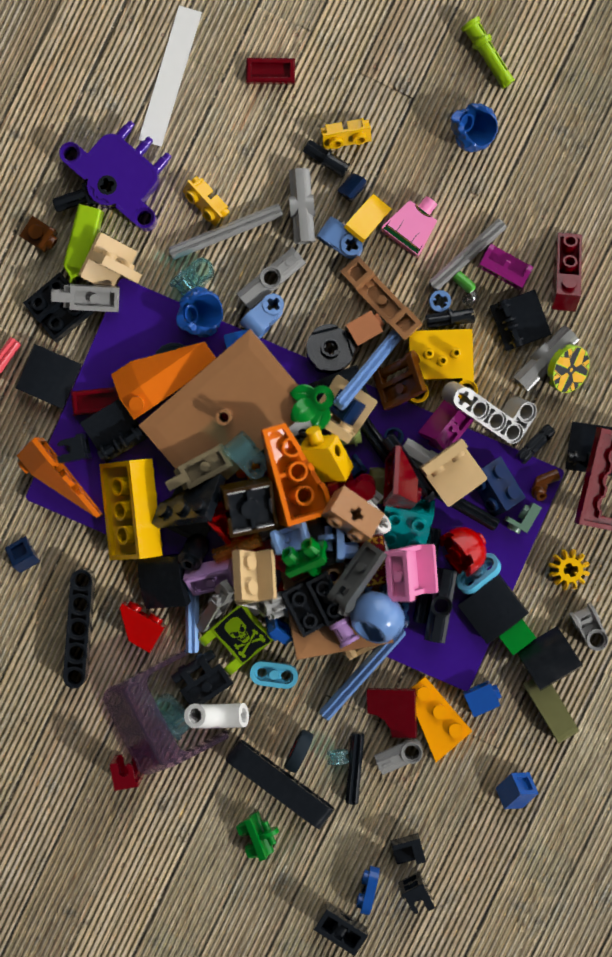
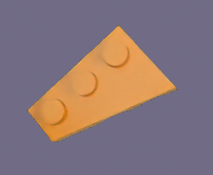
(438, 719)

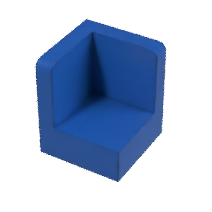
(516, 790)

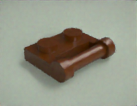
(403, 386)

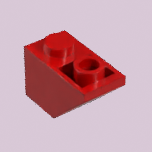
(140, 627)

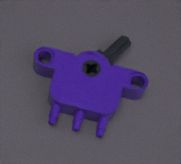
(124, 167)

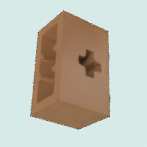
(352, 515)

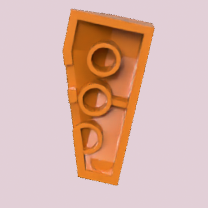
(154, 378)
(43, 464)
(296, 485)

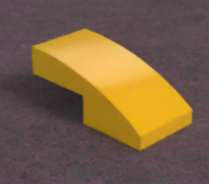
(367, 218)

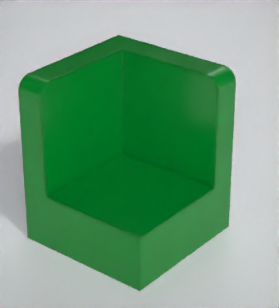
(517, 637)

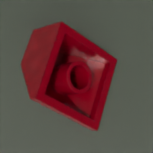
(400, 481)

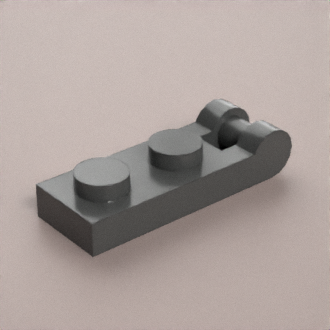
(356, 576)

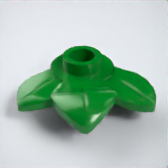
(307, 406)

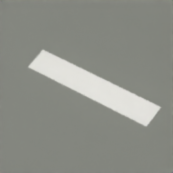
(170, 75)

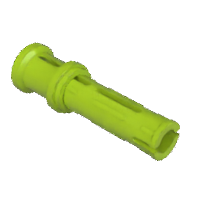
(482, 43)

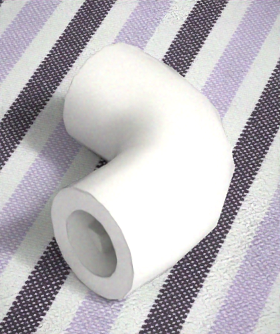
(217, 715)

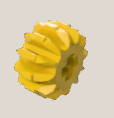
(572, 560)

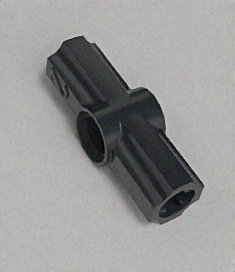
(438, 620)

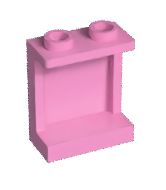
(411, 572)

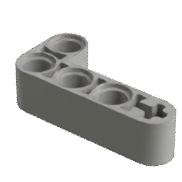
(510, 417)

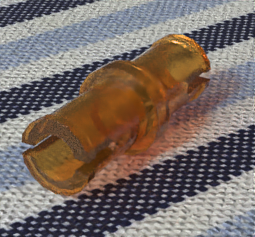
(247, 543)

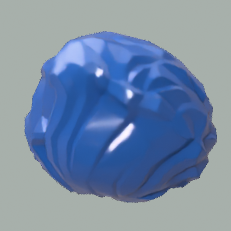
(474, 127)
(200, 312)

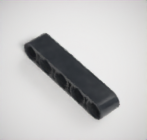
(74, 638)
(280, 784)

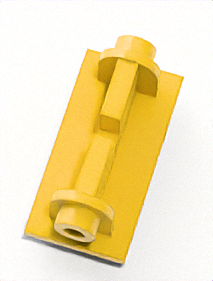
(357, 133)
(197, 193)

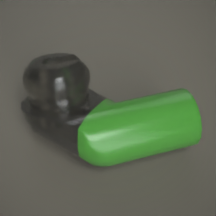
(469, 287)

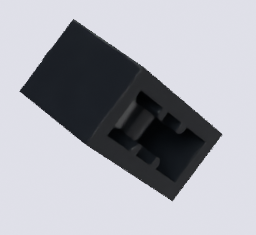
(340, 928)

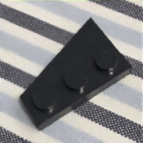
(191, 505)

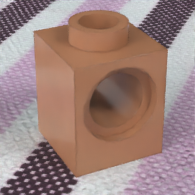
(365, 328)

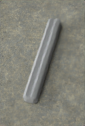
(467, 254)

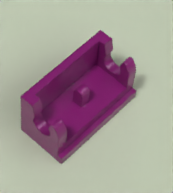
(505, 267)
(444, 426)

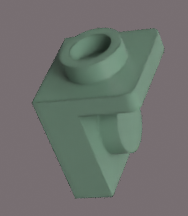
(527, 514)

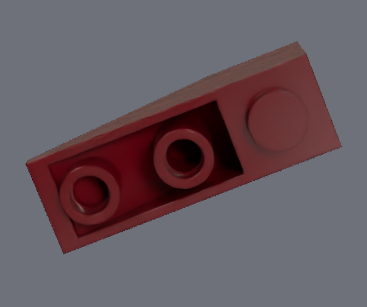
(567, 272)

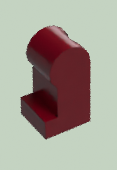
(363, 486)

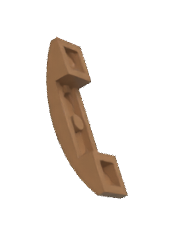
(380, 298)

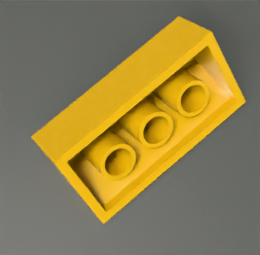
(130, 509)

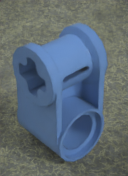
(336, 237)
(261, 318)

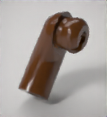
(542, 482)

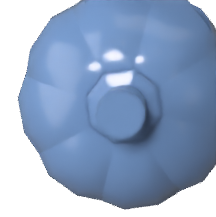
(377, 617)

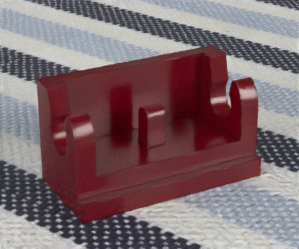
(124, 775)

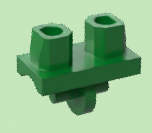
(307, 559)
(260, 834)

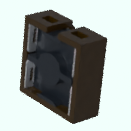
(249, 506)

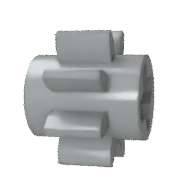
(272, 608)

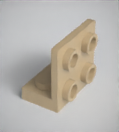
(339, 428)
(453, 472)

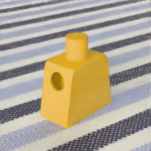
(326, 455)

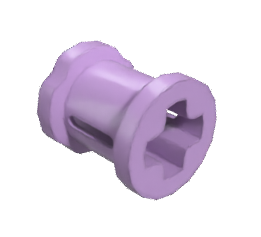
(344, 632)

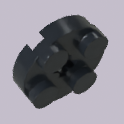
(336, 337)

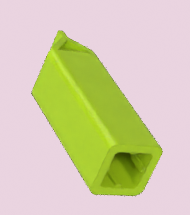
(83, 233)

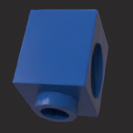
(482, 698)

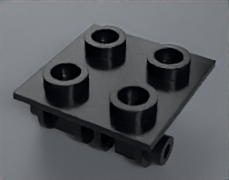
(520, 320)
(113, 430)
(580, 445)

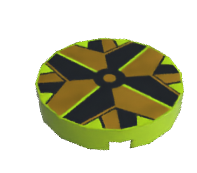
(568, 368)

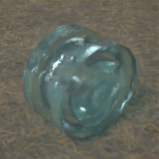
(337, 757)

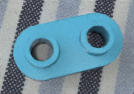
(480, 577)
(273, 677)

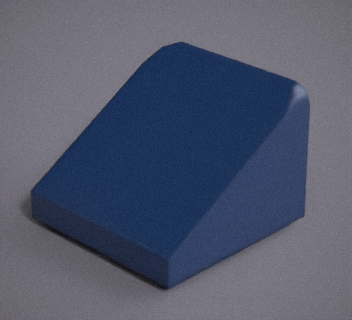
(352, 187)
(350, 413)
(22, 554)

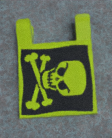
(240, 634)

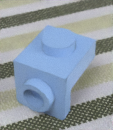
(289, 536)

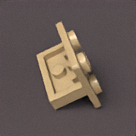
(109, 262)
(254, 576)

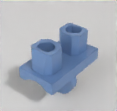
(343, 550)

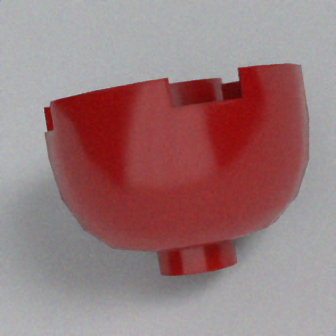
(465, 549)

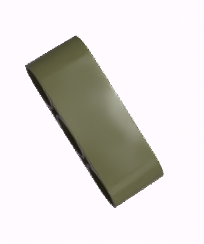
(552, 711)

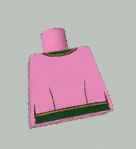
(411, 225)

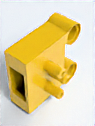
(444, 356)

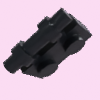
(207, 685)

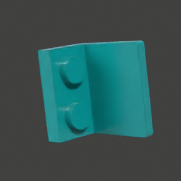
(409, 525)

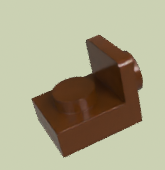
(39, 234)

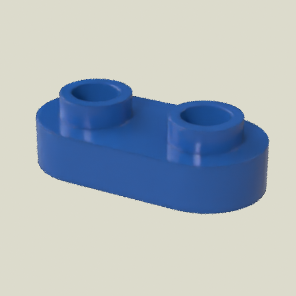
(370, 880)

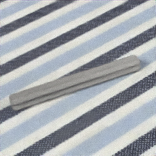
(225, 231)

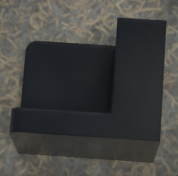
(408, 849)

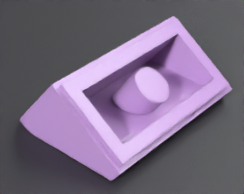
(208, 576)

